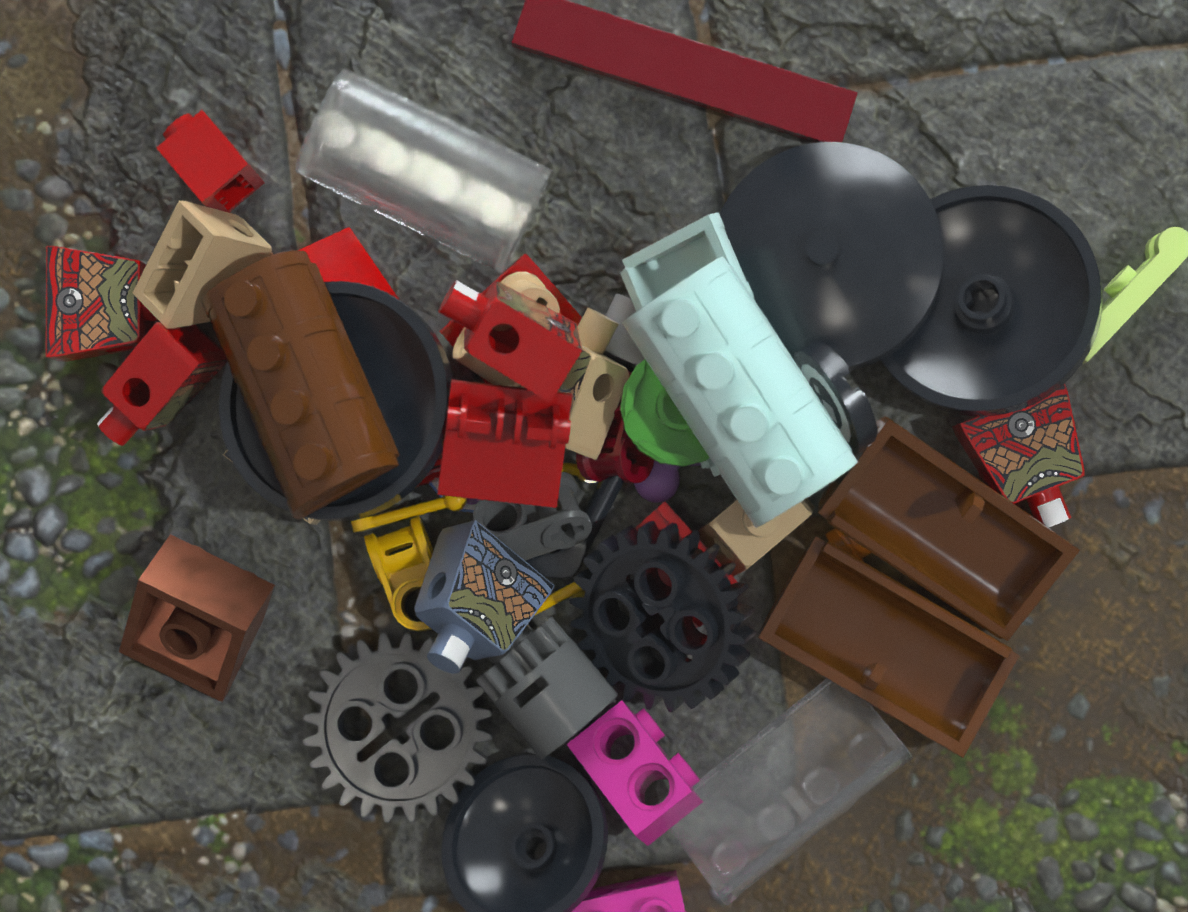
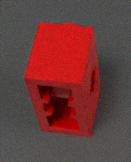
(208, 162)

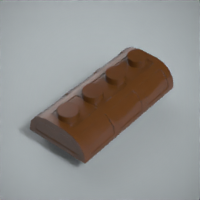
(300, 380)
(946, 530)
(888, 645)

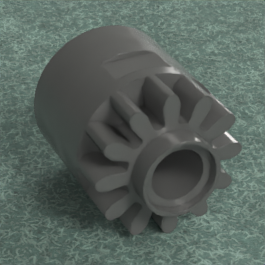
(546, 687)

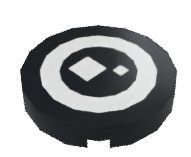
(846, 407)

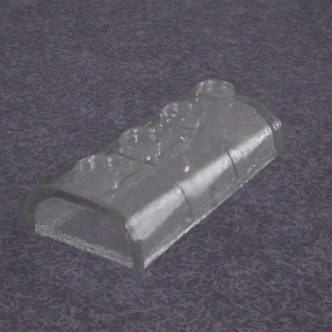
(422, 170)
(786, 786)

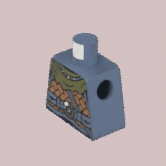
(476, 596)

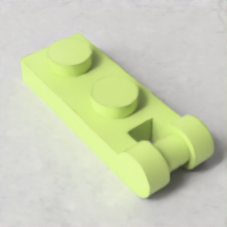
(1132, 288)

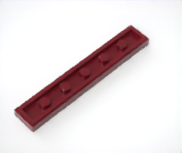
(685, 69)

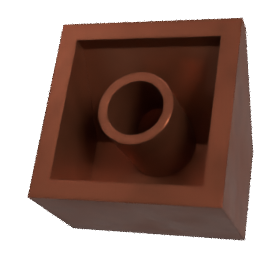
(195, 617)

